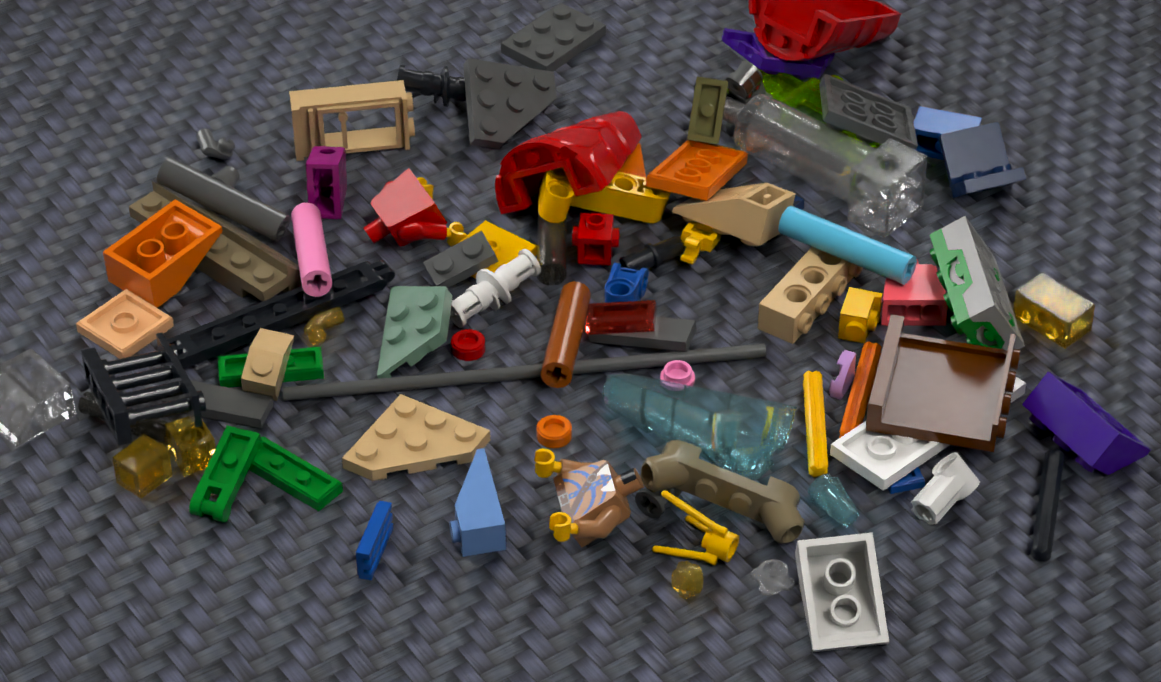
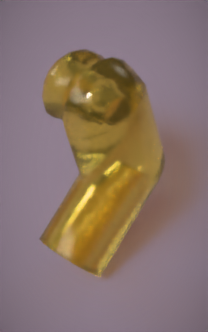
(315, 327)

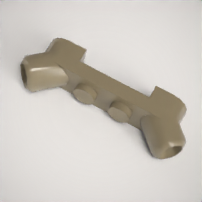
(770, 504)

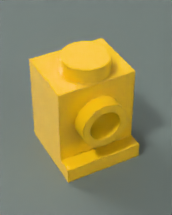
(859, 314)

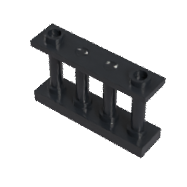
(117, 405)

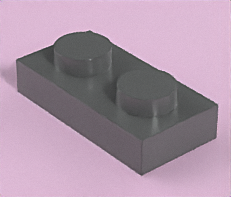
(461, 261)

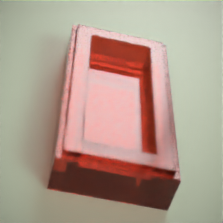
(621, 317)

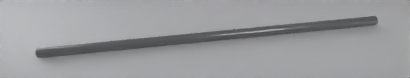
(519, 372)

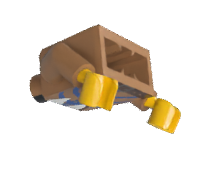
(589, 496)

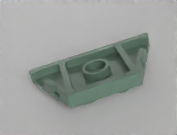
(413, 325)

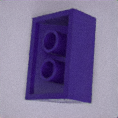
(1083, 426)

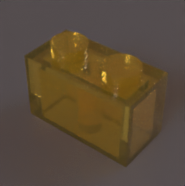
(1053, 310)

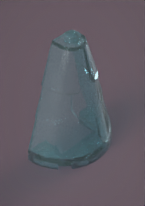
(729, 428)

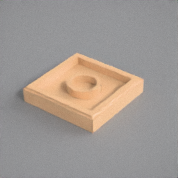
(124, 324)

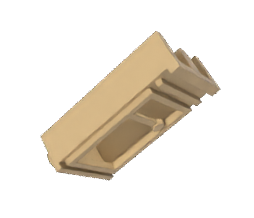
(311, 104)

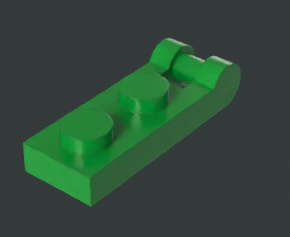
(225, 473)

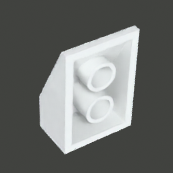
(841, 592)

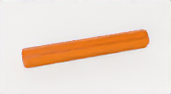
(861, 387)

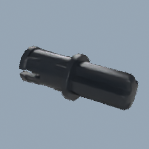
(654, 254)

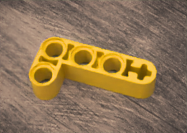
(623, 197)

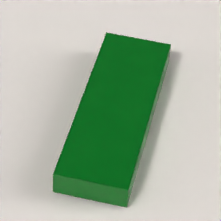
(301, 366)
(295, 475)

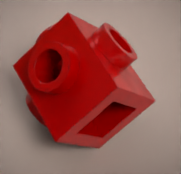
(595, 238)

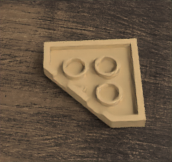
(413, 439)

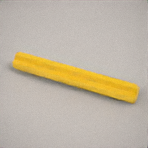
(815, 423)

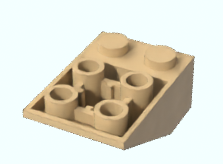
(741, 211)

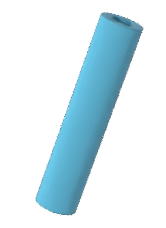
(847, 244)

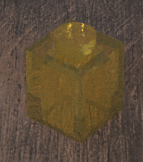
(142, 466)

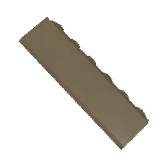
(235, 257)

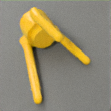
(717, 539)

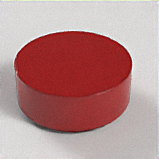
(468, 345)

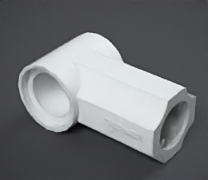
(950, 483)

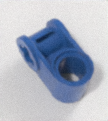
(625, 284)

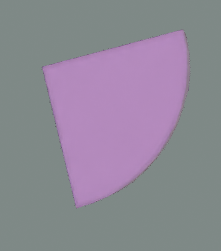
(846, 375)

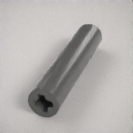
(223, 199)

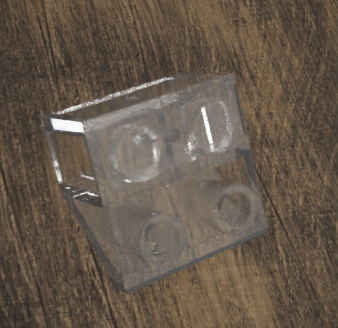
(32, 397)

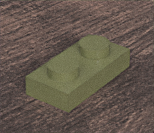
(707, 110)

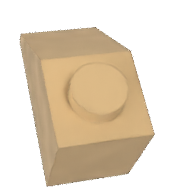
(267, 362)

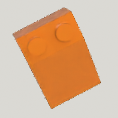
(161, 253)

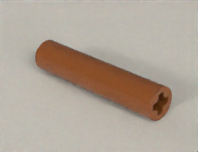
(565, 335)

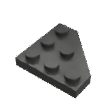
(504, 99)

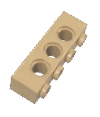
(804, 294)

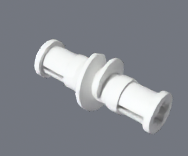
(493, 286)

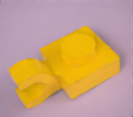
(696, 239)

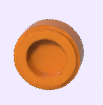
(554, 431)

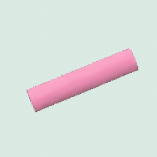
(311, 250)

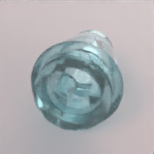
(833, 499)

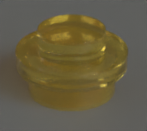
(687, 579)

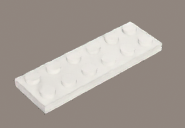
(889, 457)

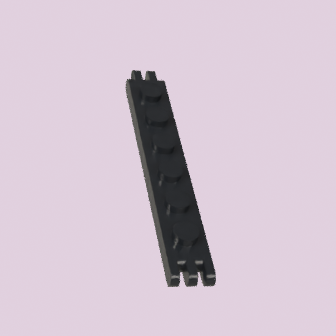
(279, 313)

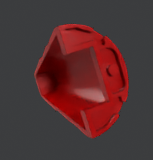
(820, 27)
(586, 150)

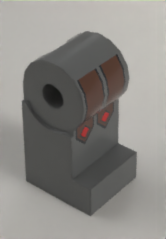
(746, 83)

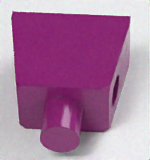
(326, 172)

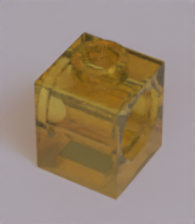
(190, 445)

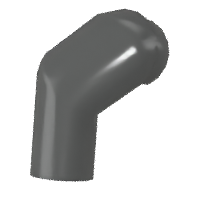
(220, 149)

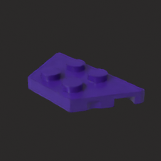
(751, 49)

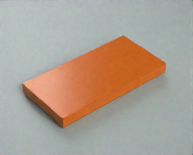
(697, 169)

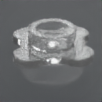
(772, 577)

